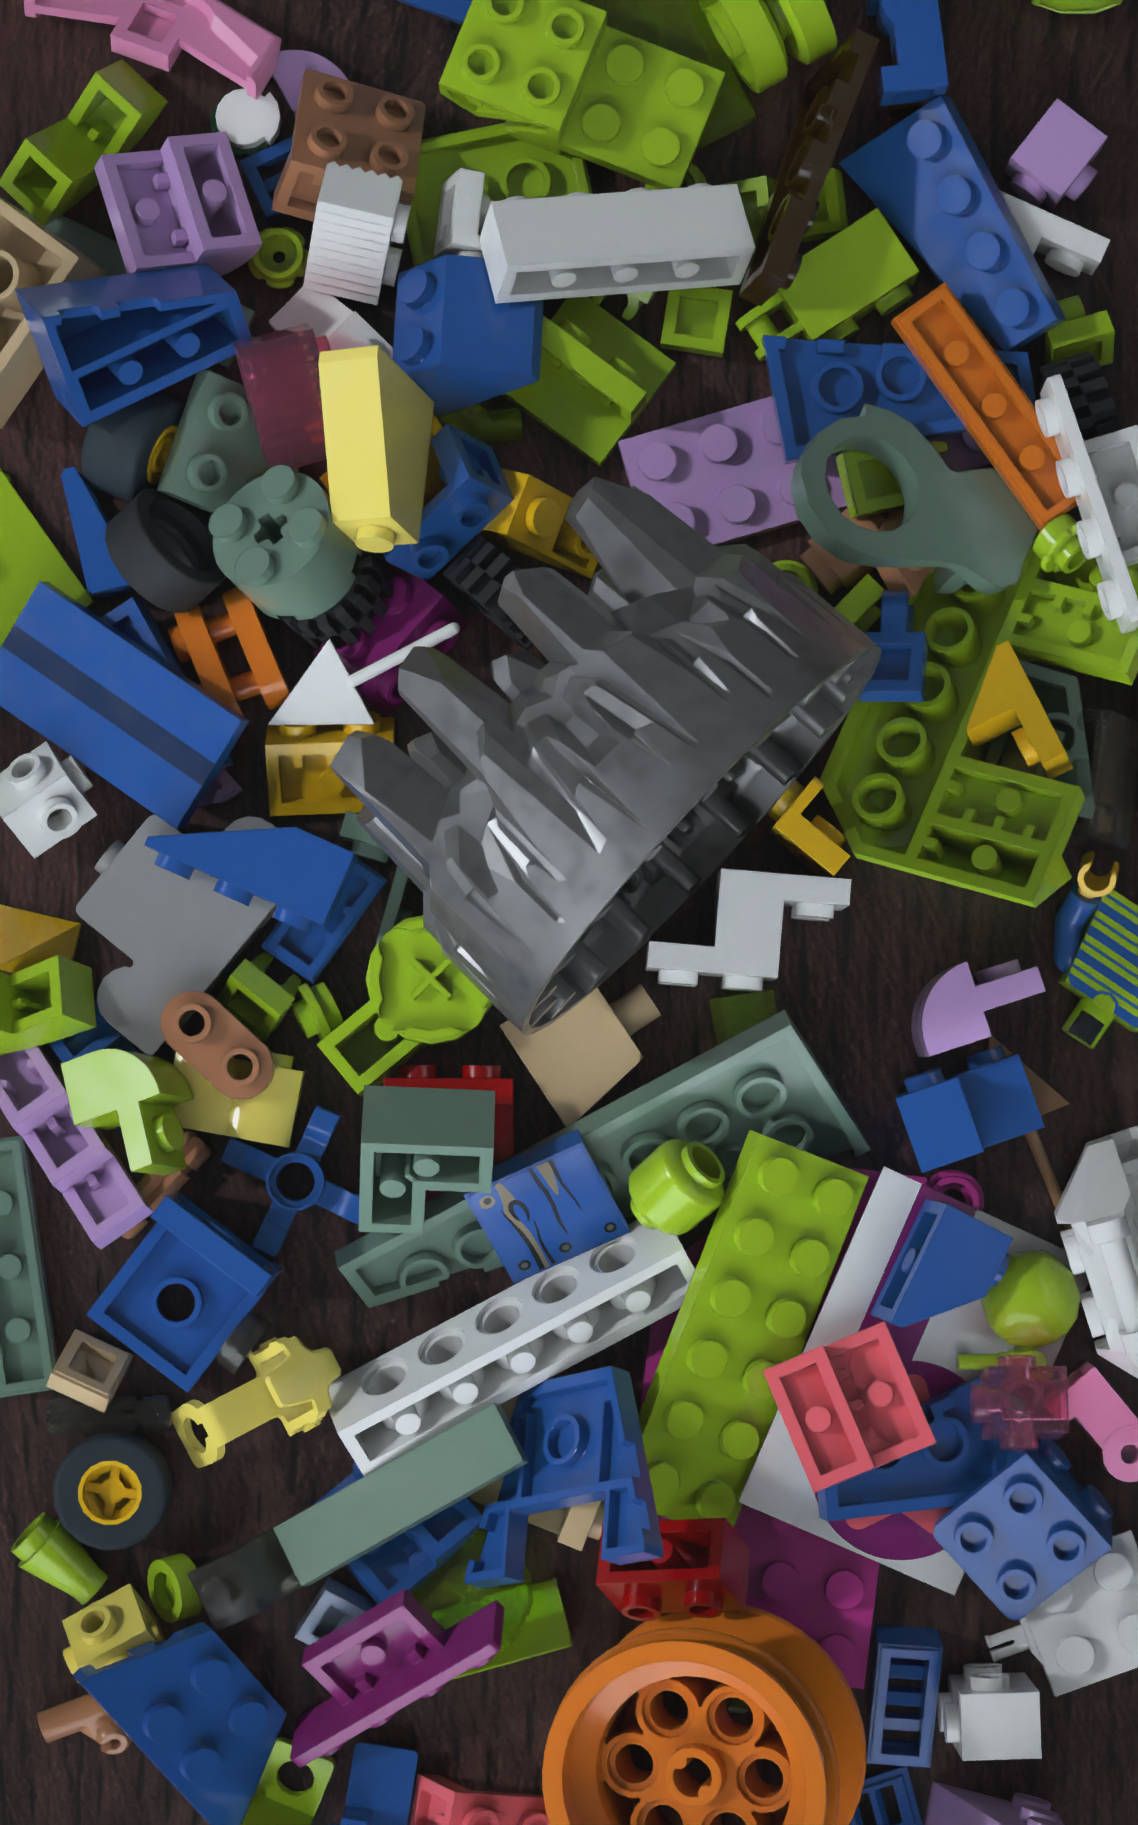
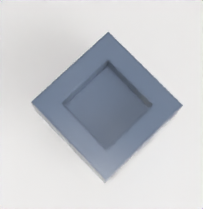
(330, 1610)

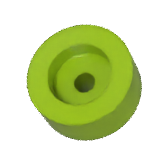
(172, 1589)

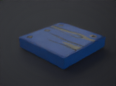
(548, 1207)

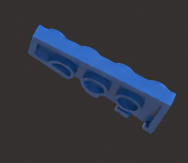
(952, 213)
(834, 379)

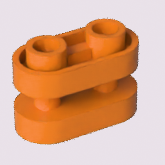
(197, 640)

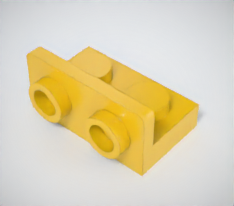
(301, 770)
(812, 843)

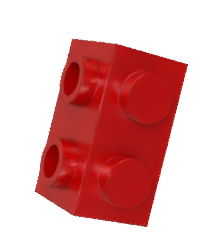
(699, 1573)

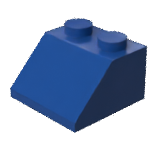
(458, 338)

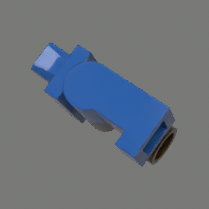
(916, 48)

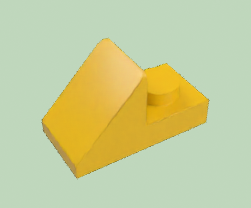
(1010, 701)

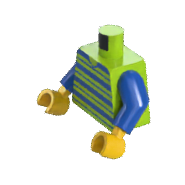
(1097, 954)

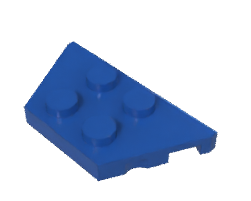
(193, 1717)

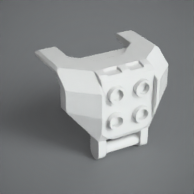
(1104, 1241)

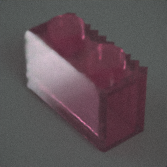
(285, 393)

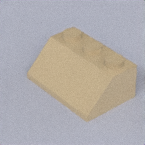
(28, 258)

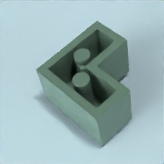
(421, 1143)

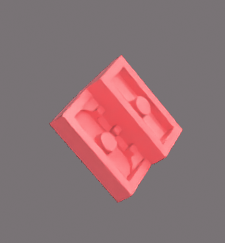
(849, 1407)

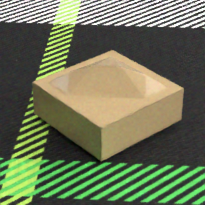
(89, 1370)

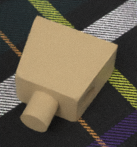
(585, 1049)

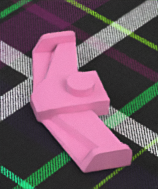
(161, 28)

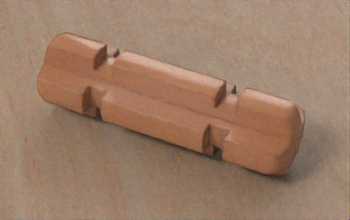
(156, 1187)

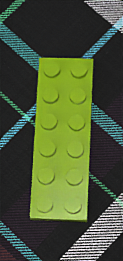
(741, 1316)

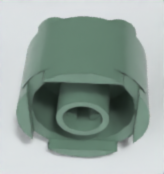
(282, 545)

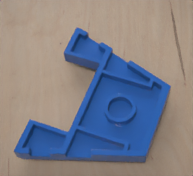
(580, 1451)

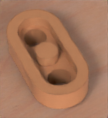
(217, 1044)

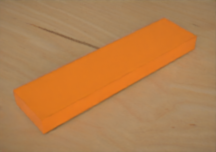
(985, 401)

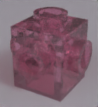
(1041, 1392)

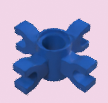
(269, 1167)

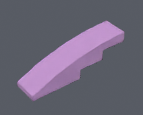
(72, 1156)

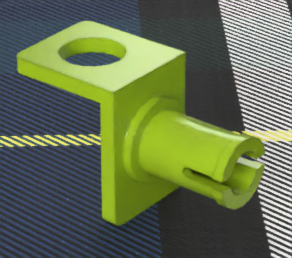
(279, 1805)

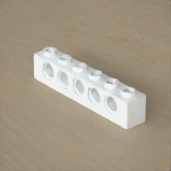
(508, 1344)

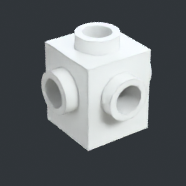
(44, 798)

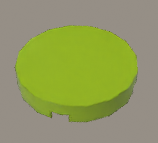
(420, 989)

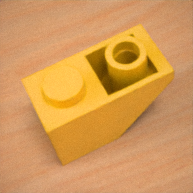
(538, 526)

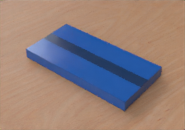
(115, 705)

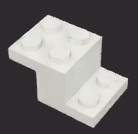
(748, 928)

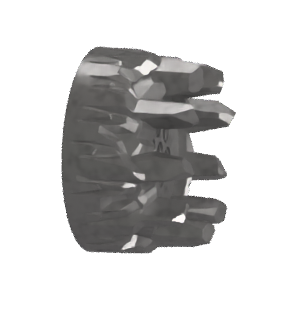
(620, 767)

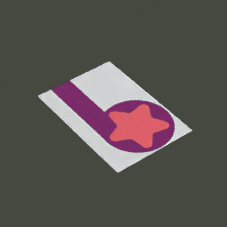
(929, 1356)

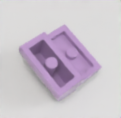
(179, 205)
(953, 1007)

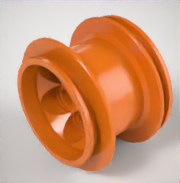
(800, 1722)

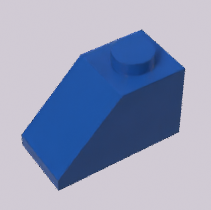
(942, 1266)

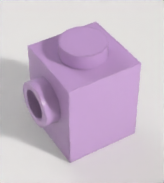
(1055, 158)

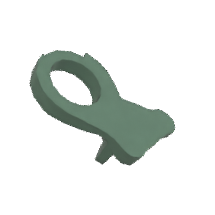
(951, 519)

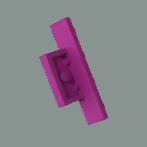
(386, 1664)

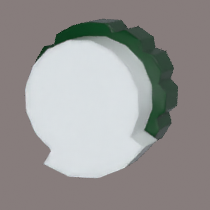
(247, 121)

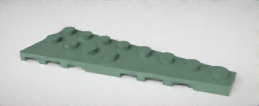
(751, 1082)

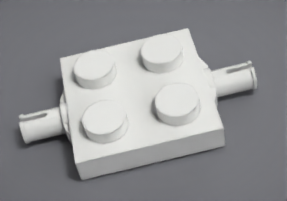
(1086, 1626)

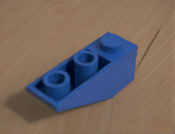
(275, 864)

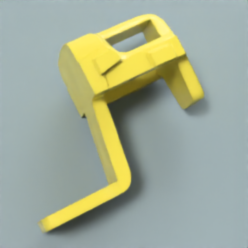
(288, 1385)

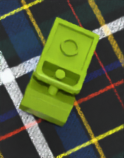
(582, 87)

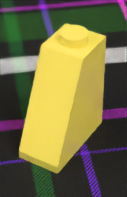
(374, 446)

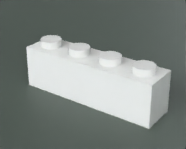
(616, 242)

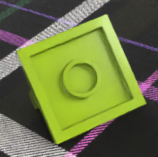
(592, 378)

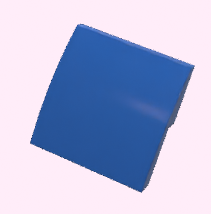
(415, 1553)

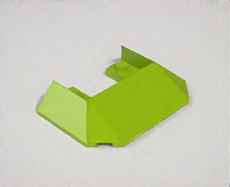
(918, 788)

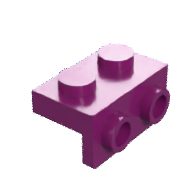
(411, 615)

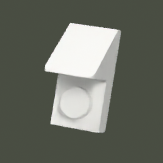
(1065, 244)

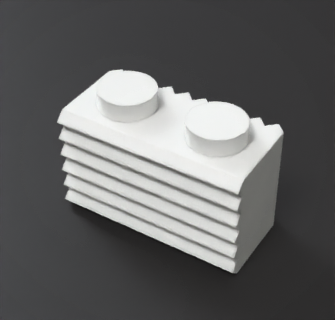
(354, 233)

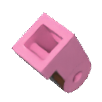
(1105, 1421)

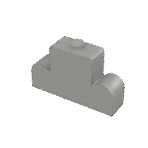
(169, 927)

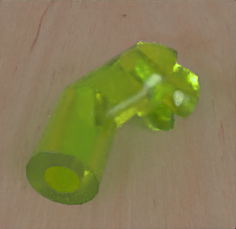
(487, 425)

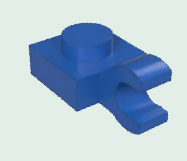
(904, 653)

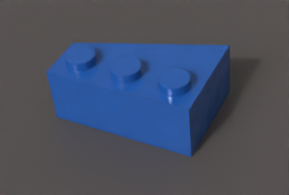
(130, 334)

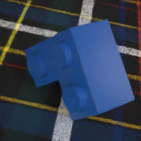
(967, 1110)

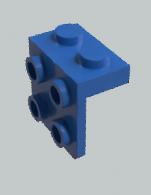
(1027, 1529)

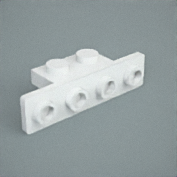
(1105, 486)

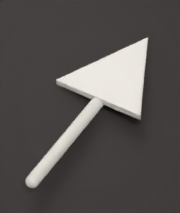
(330, 694)

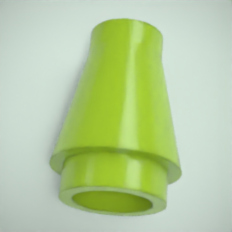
(58, 1558)

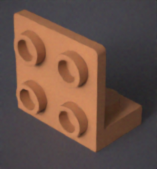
(352, 127)

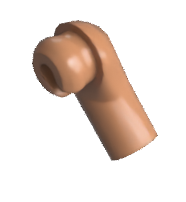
(84, 1716)

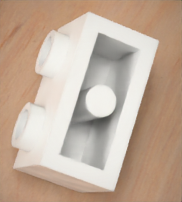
(991, 1714)

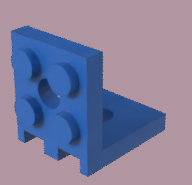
(207, 1258)

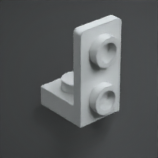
(461, 214)

